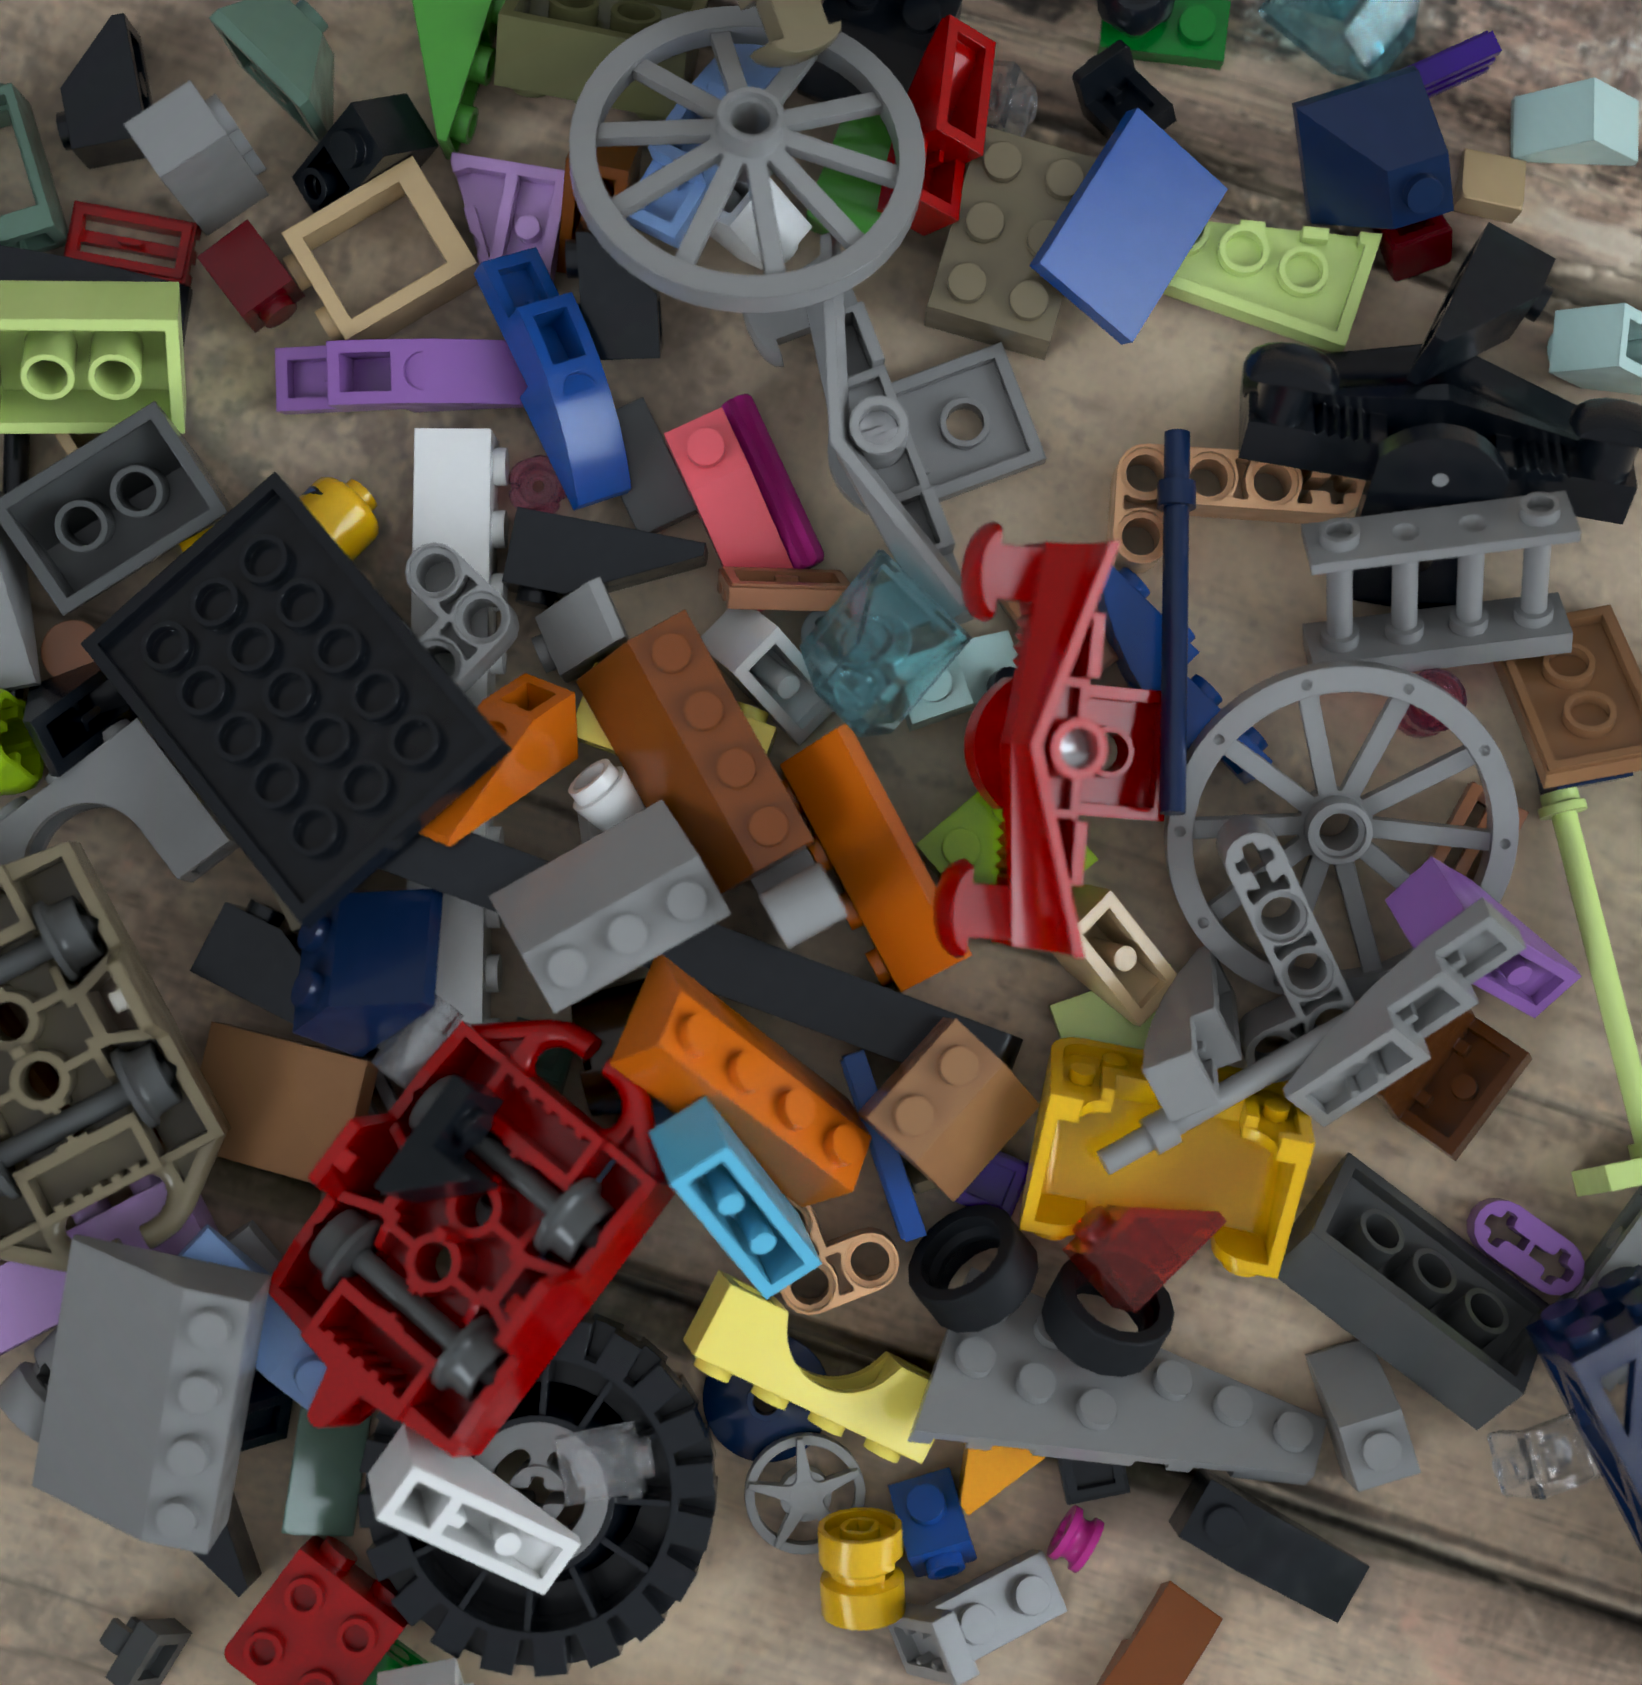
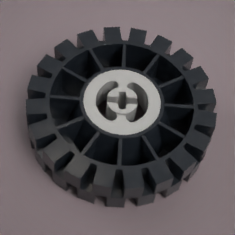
(631, 1552)

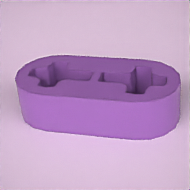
(1533, 1234)

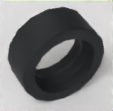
(991, 1294)
(1096, 1344)

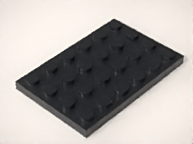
(294, 699)

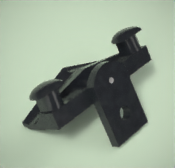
(1433, 443)

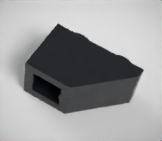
(361, 146)
(616, 305)

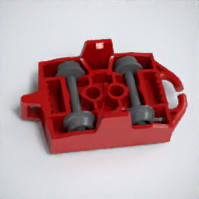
(514, 1284)

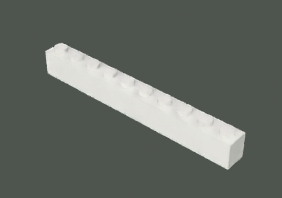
(458, 507)

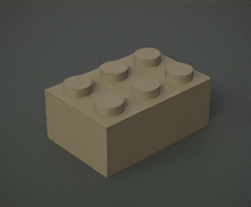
(1004, 218)

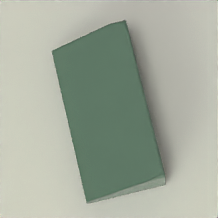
(325, 1479)

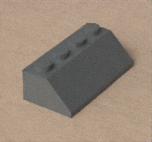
(1413, 1292)

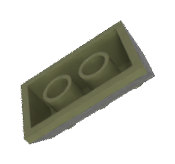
(560, 43)

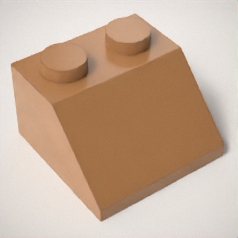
(949, 1107)

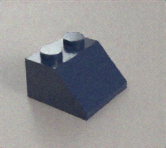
(368, 968)

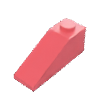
(726, 493)

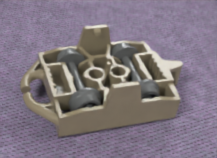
(64, 931)

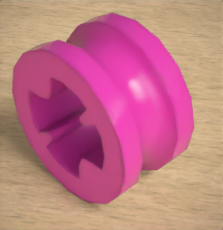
(1075, 1538)

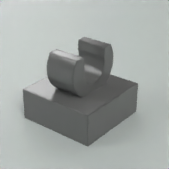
(143, 1649)

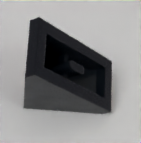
(70, 714)

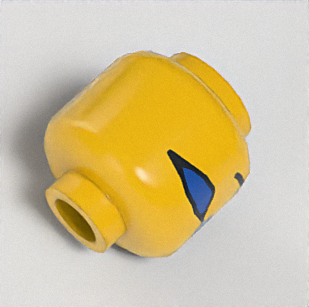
(344, 512)

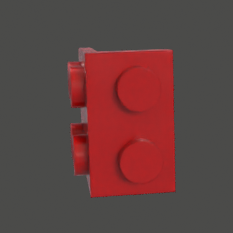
(318, 1622)

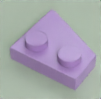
(511, 206)

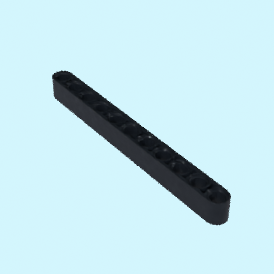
(721, 960)

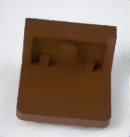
(1458, 1086)

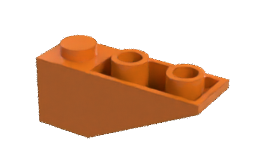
(540, 729)

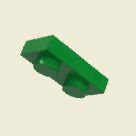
(1190, 37)

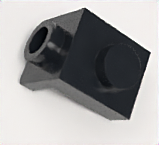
(1111, 86)

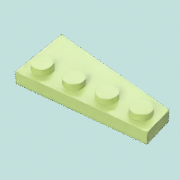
(1279, 278)

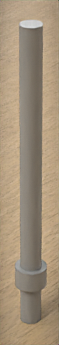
(1161, 1135)

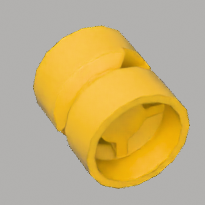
(860, 1575)

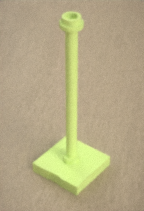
(1563, 809)

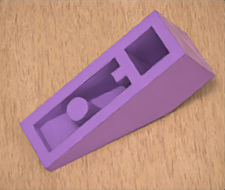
(1439, 894)

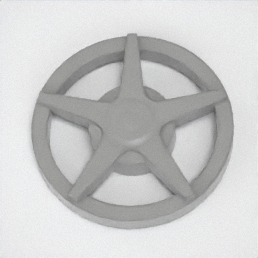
(802, 1490)

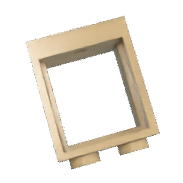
(411, 301)

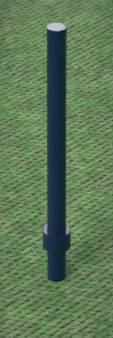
(1175, 499)

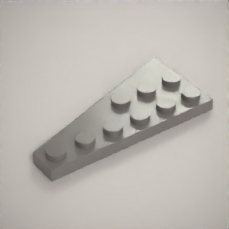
(1025, 1394)

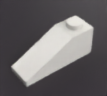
(468, 1512)

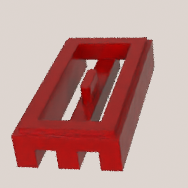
(183, 255)

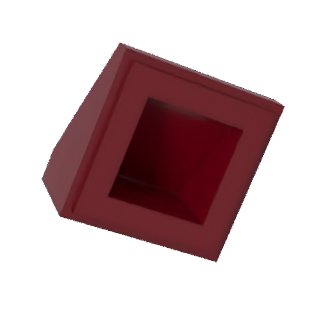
(1416, 247)

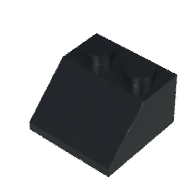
(889, 29)

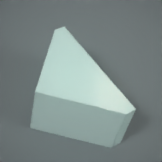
(1576, 125)

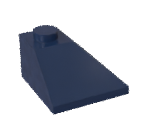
(1373, 154)

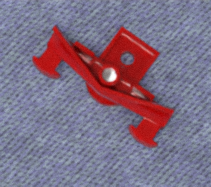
(1042, 745)

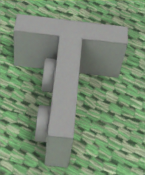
(977, 1618)

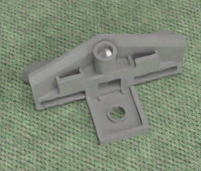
(892, 437)

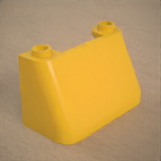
(1238, 1163)

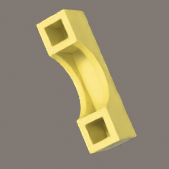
(747, 1337)

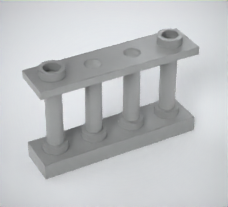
(1452, 634)

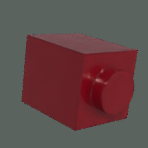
(252, 277)

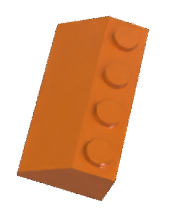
(870, 855)
(791, 1120)

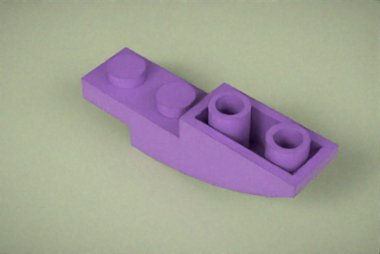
(397, 376)

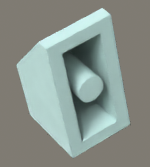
(1598, 348)
(964, 680)

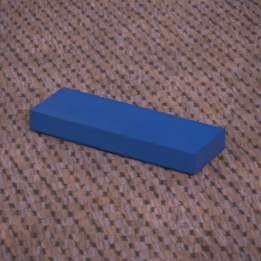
(885, 1157)

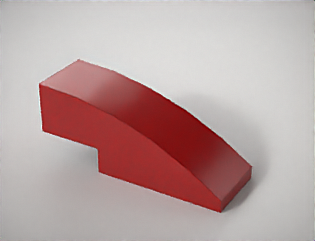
(952, 108)

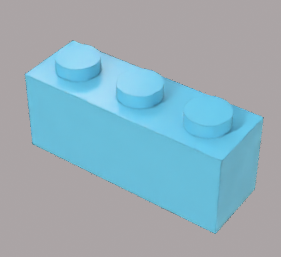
(734, 1197)

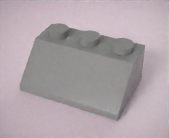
(609, 905)

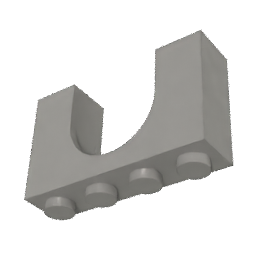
(139, 781)

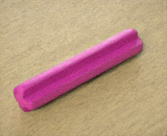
(774, 483)

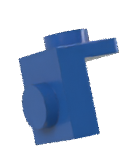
(933, 1524)

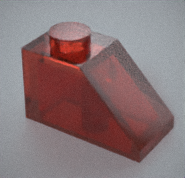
(1137, 1248)

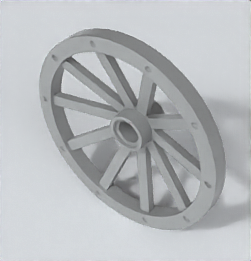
(749, 142)
(1314, 807)

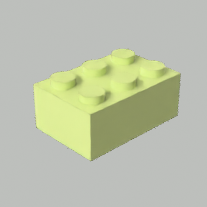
(88, 354)

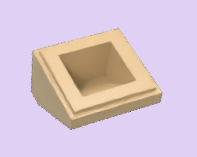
(1490, 186)

